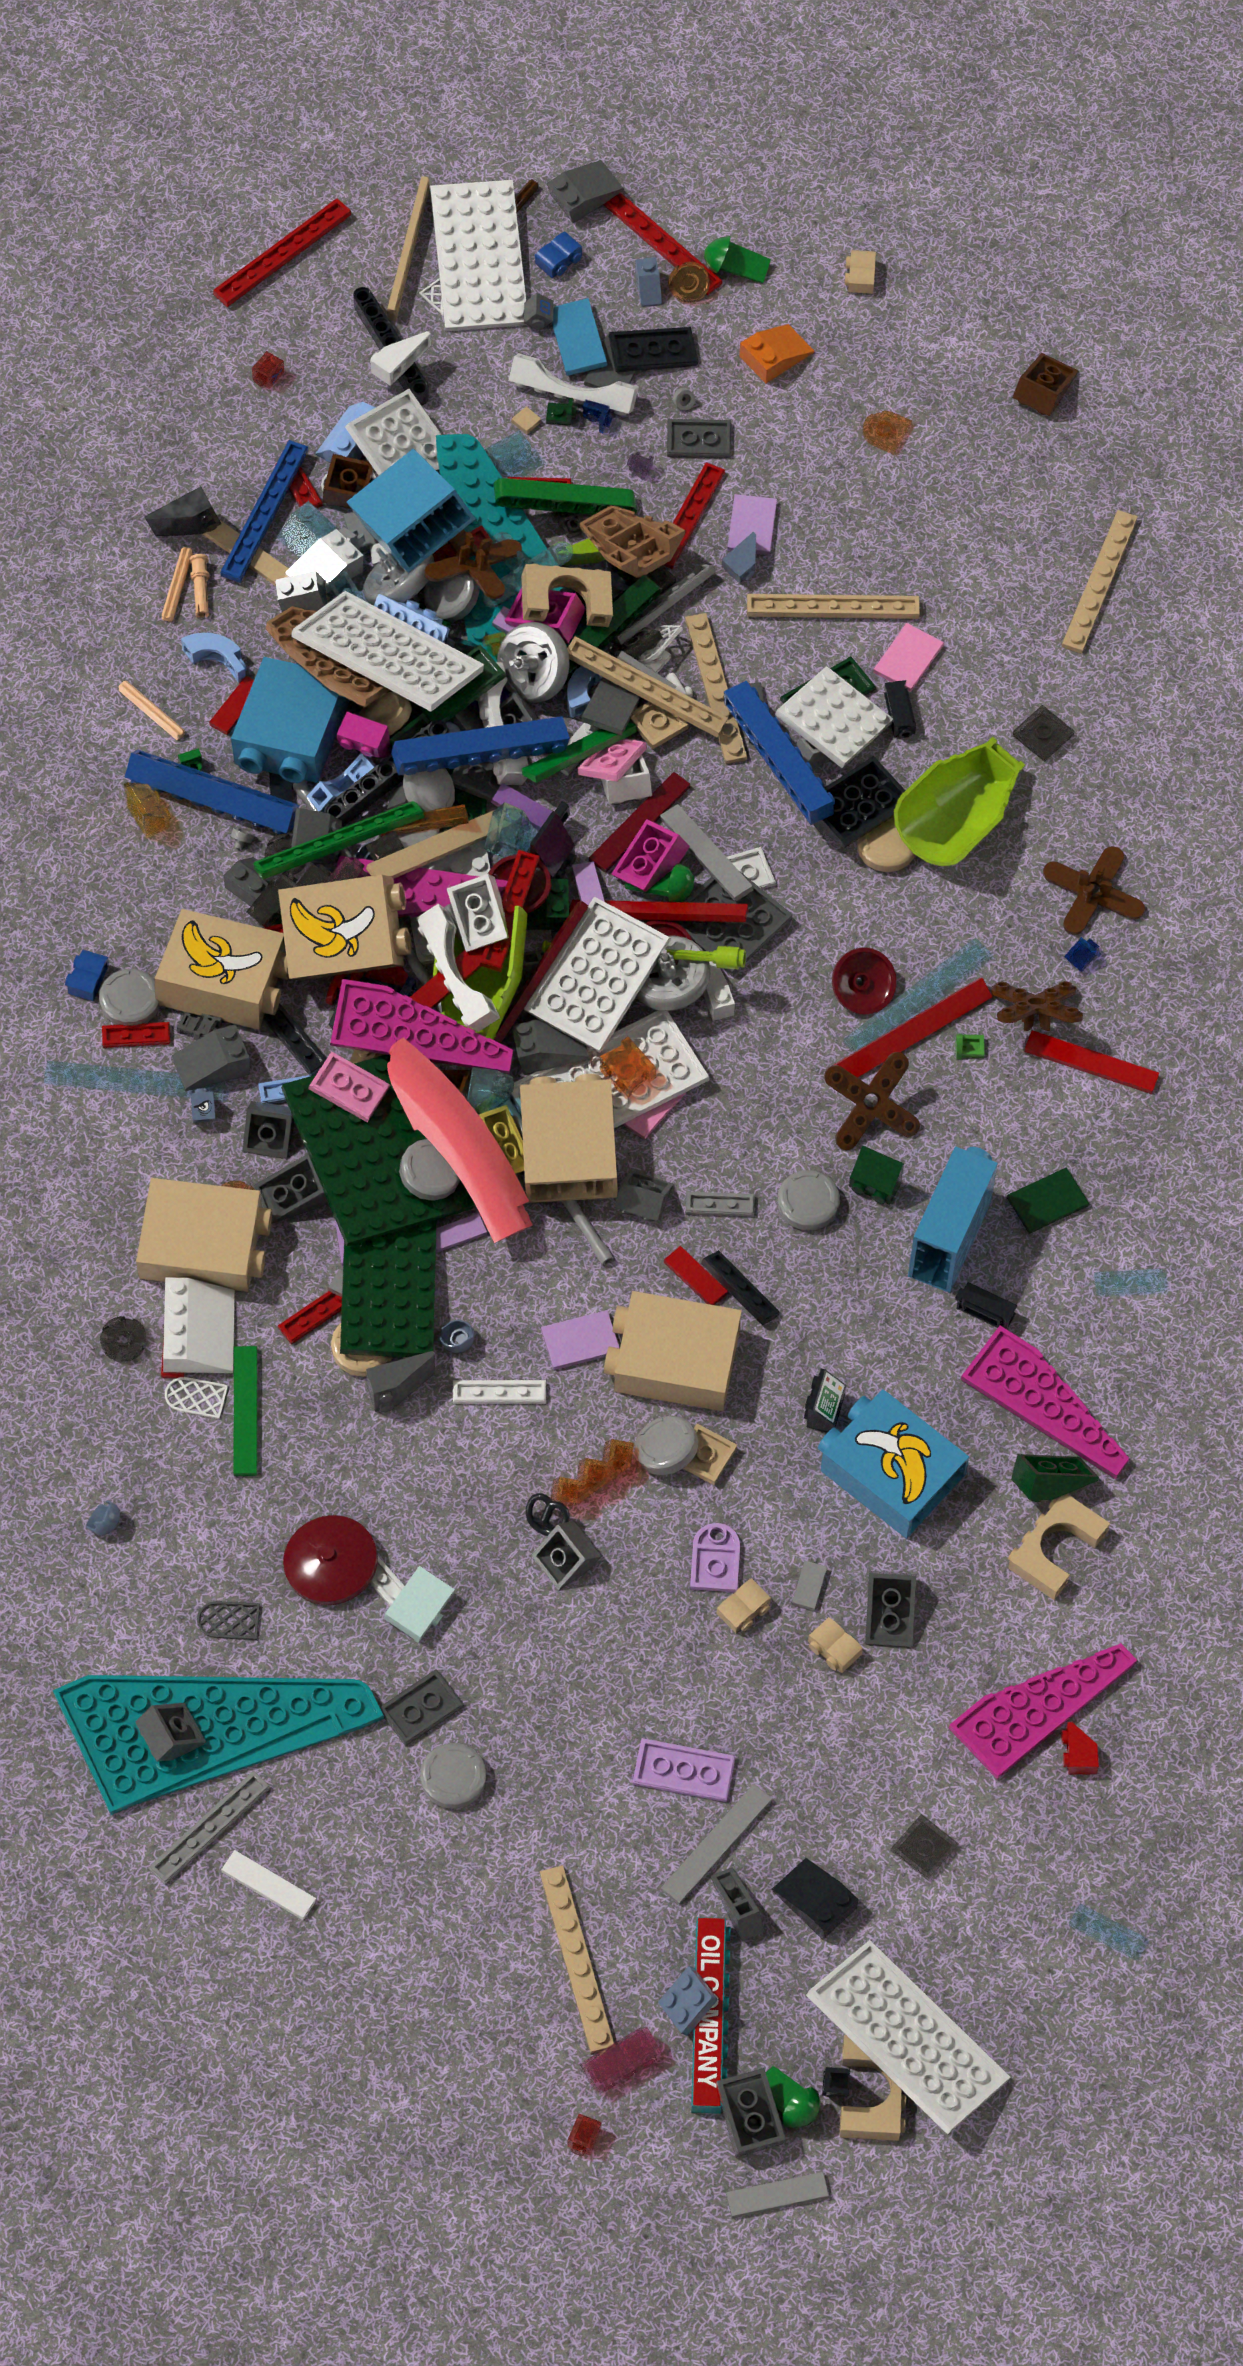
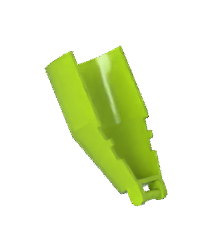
(956, 803)
(494, 984)

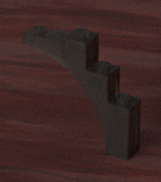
(267, 906)

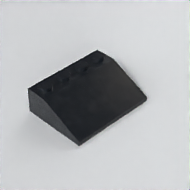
(862, 802)

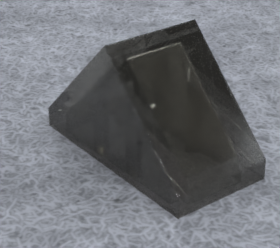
(385, 846)

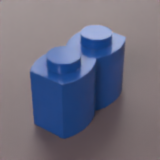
(558, 255)
(87, 975)

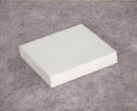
(754, 866)

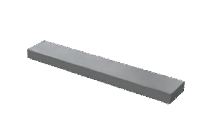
(665, 601)
(707, 853)
(209, 1827)
(716, 1844)

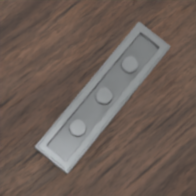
(777, 2195)

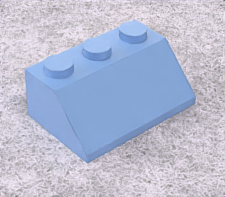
(339, 440)

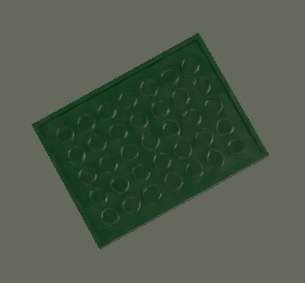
(362, 1161)

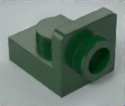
(561, 413)

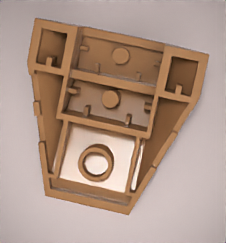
(632, 541)

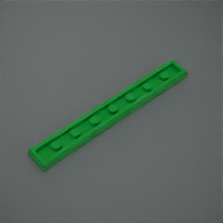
(338, 840)

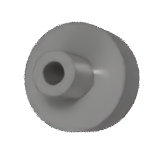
(684, 399)
(241, 837)

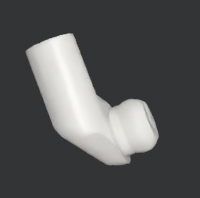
(673, 679)

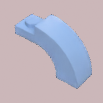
(215, 647)
(578, 689)
(327, 791)

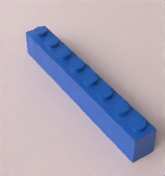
(480, 746)
(779, 752)
(211, 791)

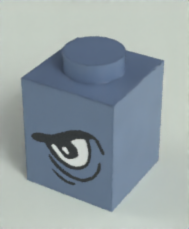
(203, 1106)

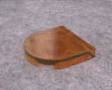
(885, 430)

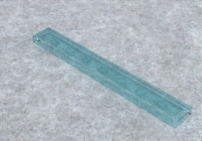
(919, 994)
(122, 1079)

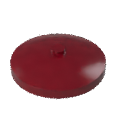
(330, 1560)

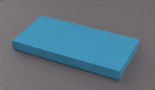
(578, 337)

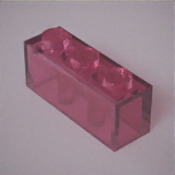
(621, 2059)

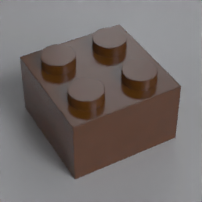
(345, 479)

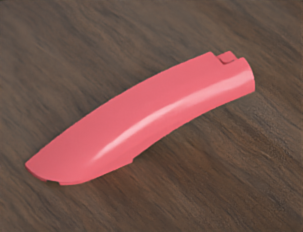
(461, 1138)

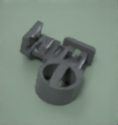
(197, 1026)

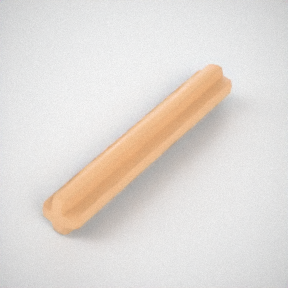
(177, 584)
(151, 710)

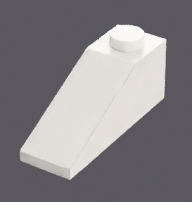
(398, 357)
(718, 995)

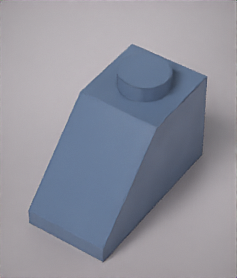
(648, 281)
(741, 560)

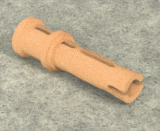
(200, 577)

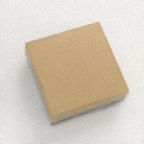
(526, 420)

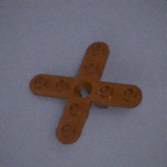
(479, 569)
(1087, 900)
(1045, 1004)
(883, 1108)

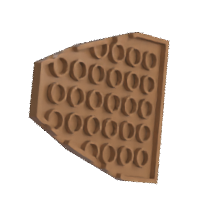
(325, 669)

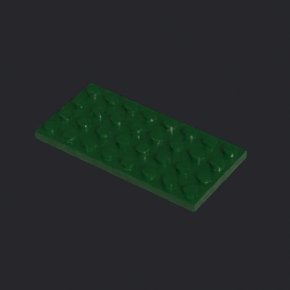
(390, 1294)

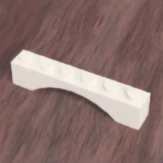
(532, 373)
(506, 770)
(440, 932)

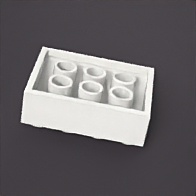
(198, 1327)

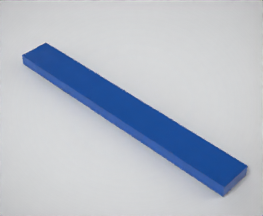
(264, 511)

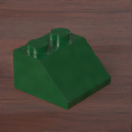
(876, 1175)

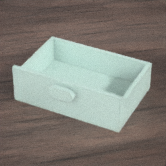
(419, 1604)

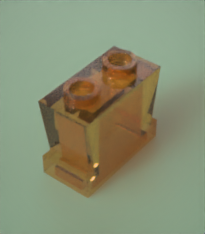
(627, 1067)

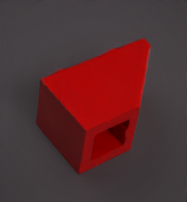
(1081, 1751)

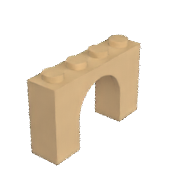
(590, 584)
(1064, 1515)
(876, 2122)

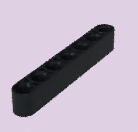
(384, 335)
(374, 777)

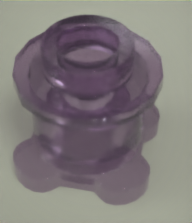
(640, 464)

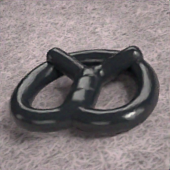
(546, 1515)

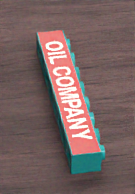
(709, 2032)

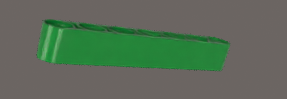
(560, 496)

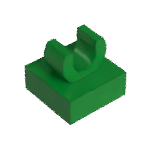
(191, 759)

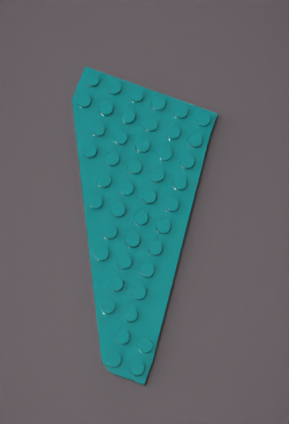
(472, 475)
(238, 1716)

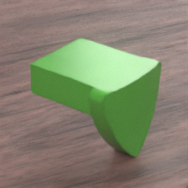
(969, 1046)

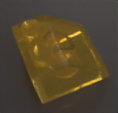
(146, 808)

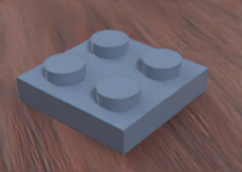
(687, 2000)

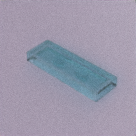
(1129, 1282)
(1106, 1931)

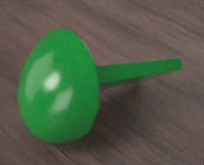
(735, 259)
(675, 884)
(796, 2104)

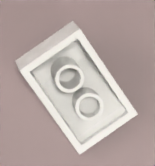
(330, 558)
(632, 785)
(478, 912)

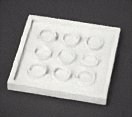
(393, 431)
(834, 717)

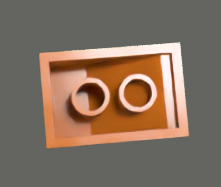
(774, 351)

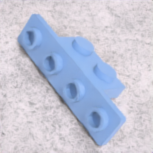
(411, 614)

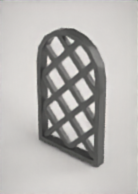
(231, 1612)

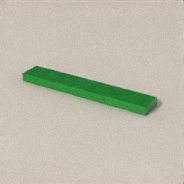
(574, 753)
(245, 1411)

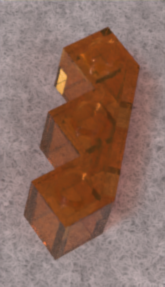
(593, 1473)

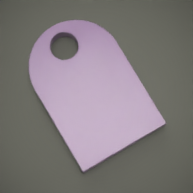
(715, 1561)

